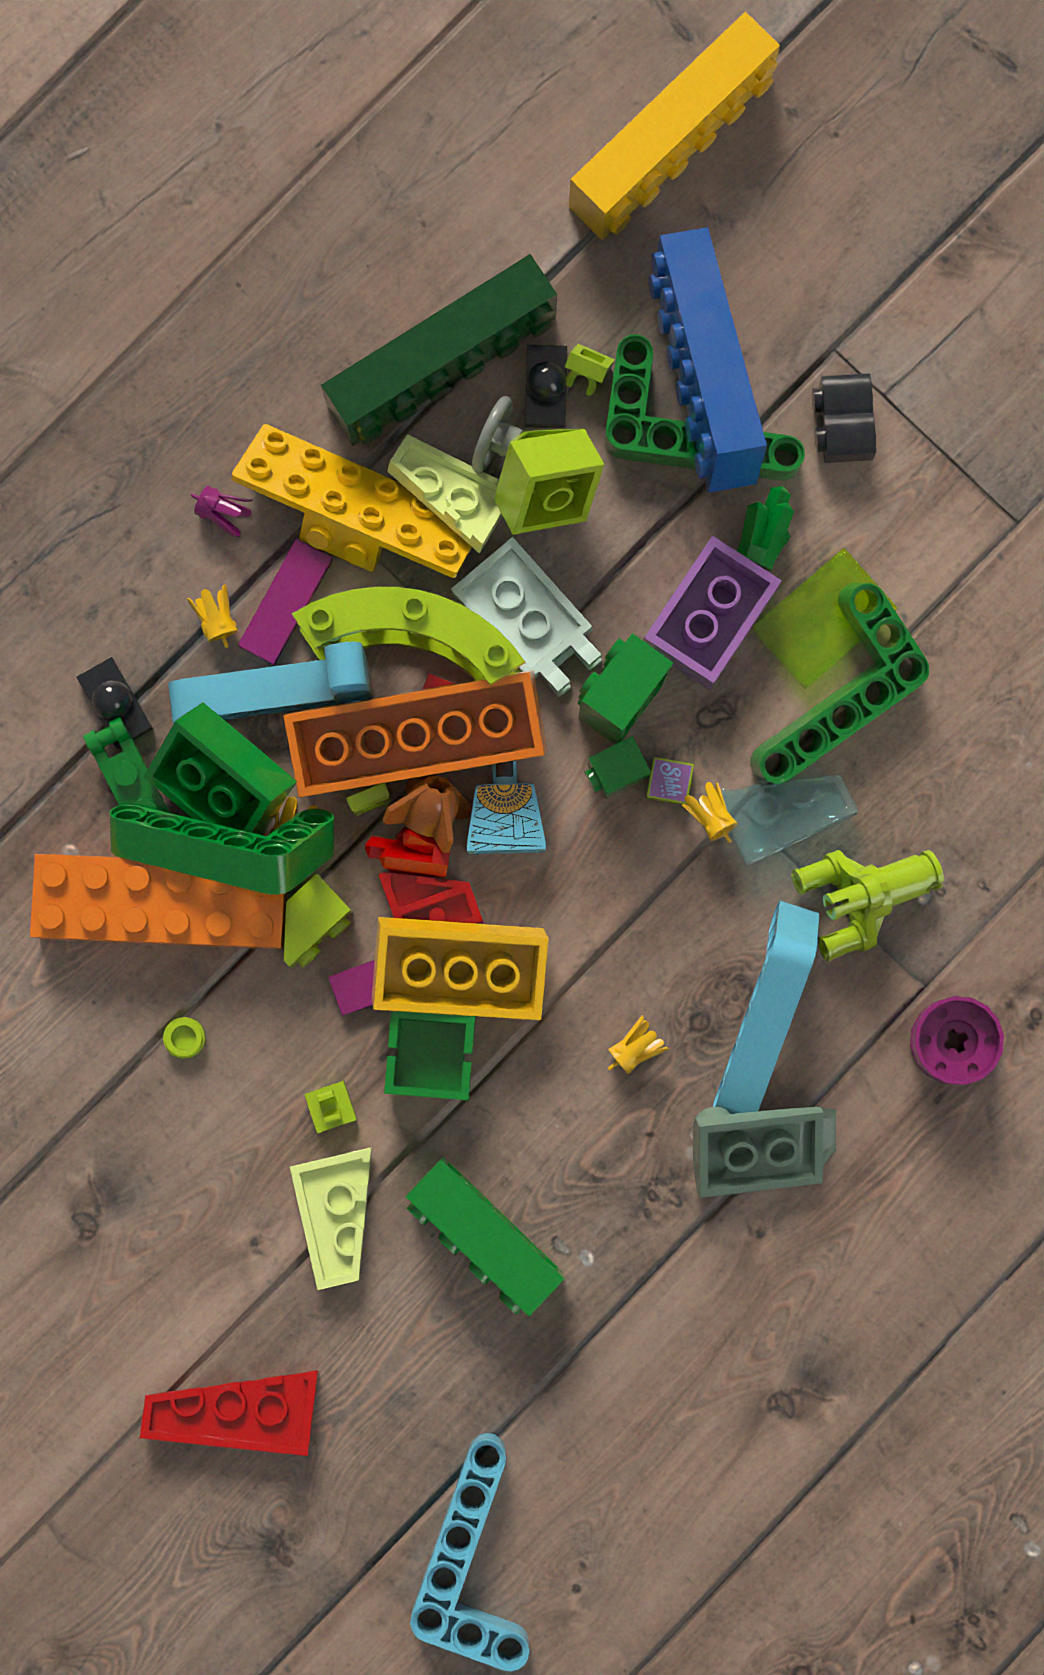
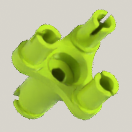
(865, 894)

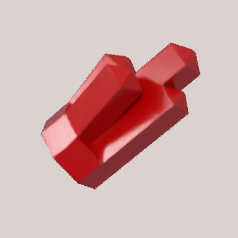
(409, 854)

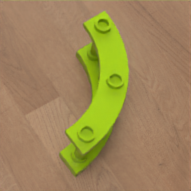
(410, 621)

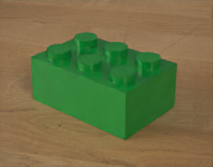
(624, 689)
(218, 773)

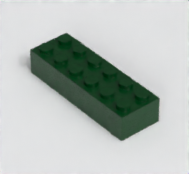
(441, 351)

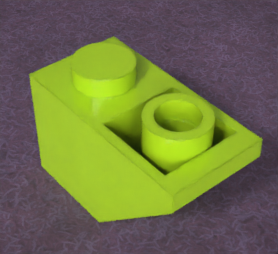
(310, 918)

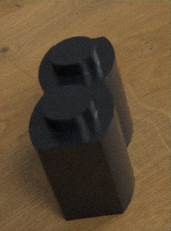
(846, 418)

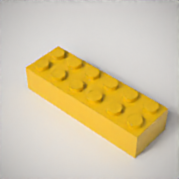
(674, 127)

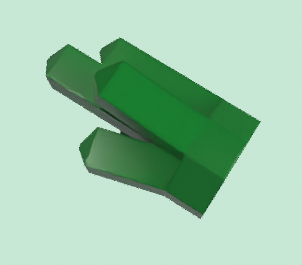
(766, 528)

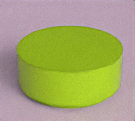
(184, 1037)

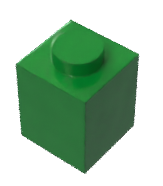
(617, 768)

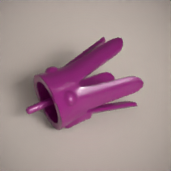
(212, 502)

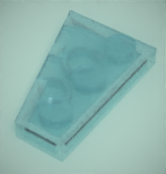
(785, 813)

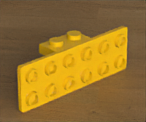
(348, 505)

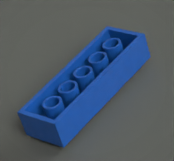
(707, 361)

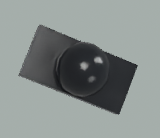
(546, 386)
(114, 698)

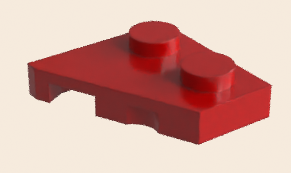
(430, 898)

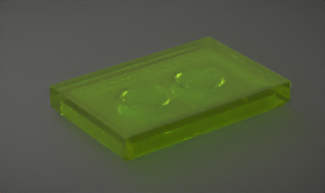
(808, 626)

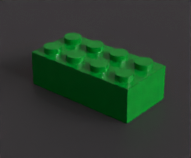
(485, 1236)

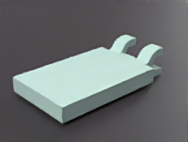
(530, 613)

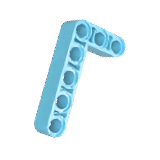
(278, 689)
(771, 1008)
(458, 1560)

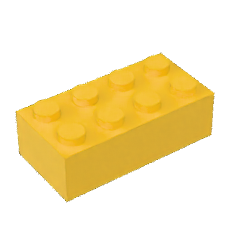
(459, 968)

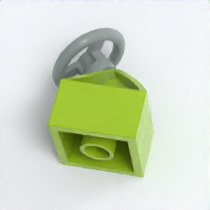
(545, 473)

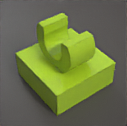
(589, 364)
(330, 1106)

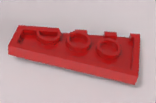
(247, 1415)

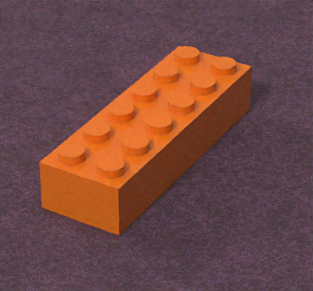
(415, 734)
(148, 905)

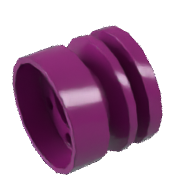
(978, 1052)

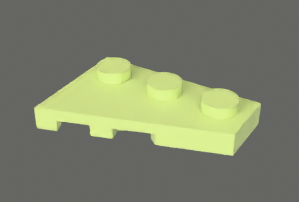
(448, 489)
(333, 1214)

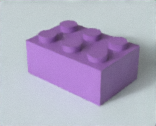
(711, 612)

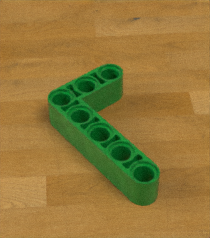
(646, 428)
(853, 694)
(224, 853)

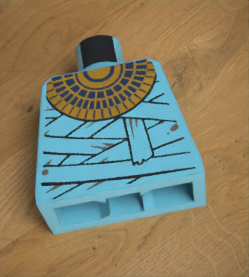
(505, 815)

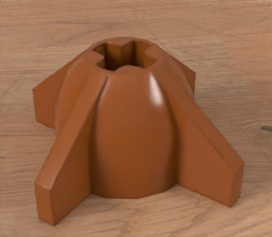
(430, 809)

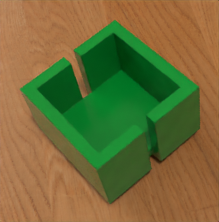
(430, 1055)

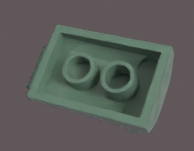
(761, 1149)

